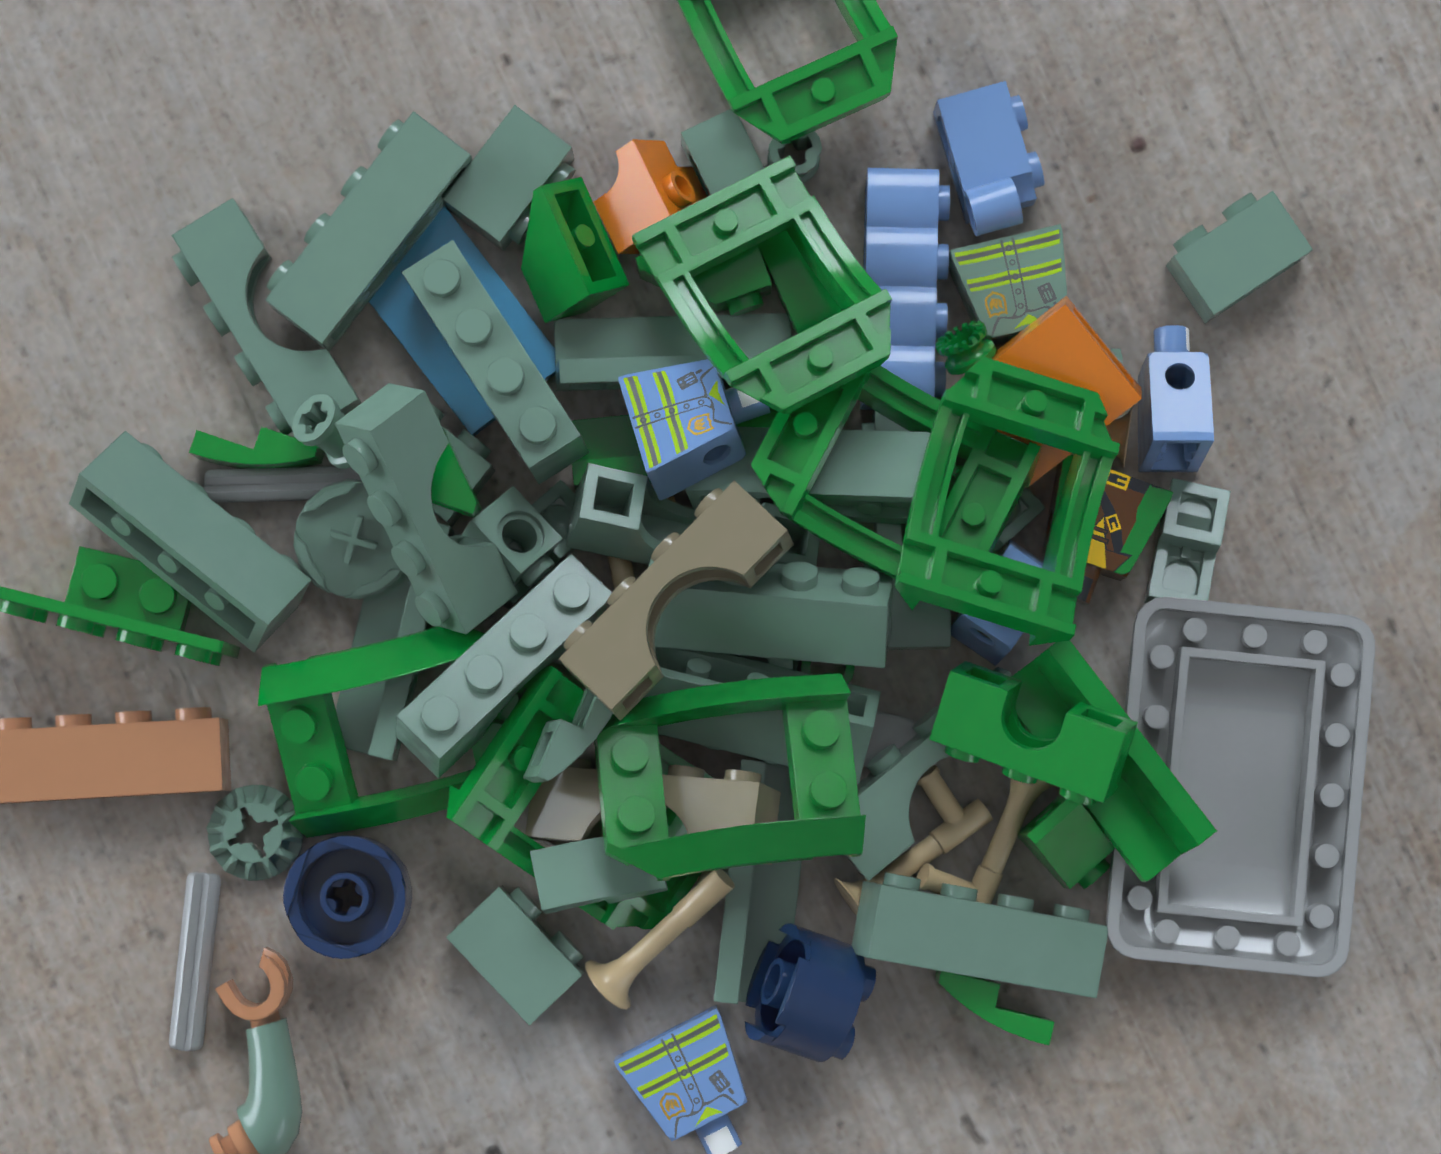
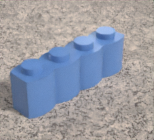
(907, 261)

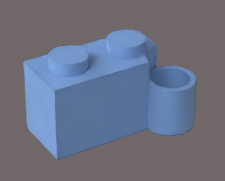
(988, 156)

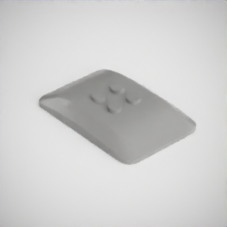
(1270, 740)

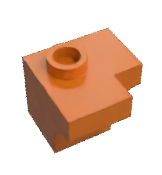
(645, 191)

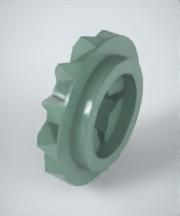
(281, 843)

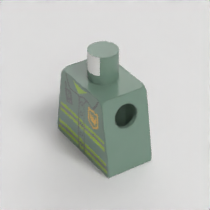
(1010, 279)

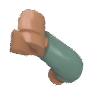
(273, 1107)

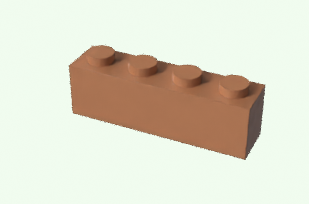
(114, 759)

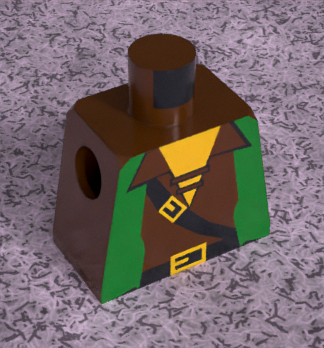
(1122, 526)

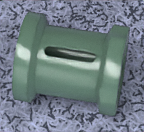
(811, 158)
(321, 413)

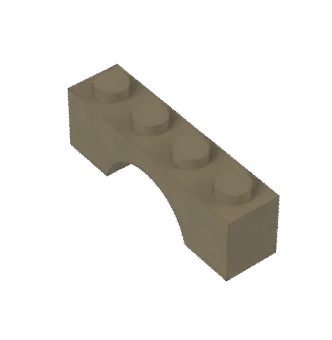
(727, 542)
(570, 809)

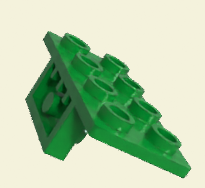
(121, 596)

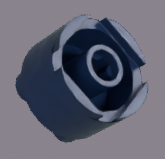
(318, 913)
(808, 994)

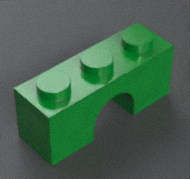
(981, 722)

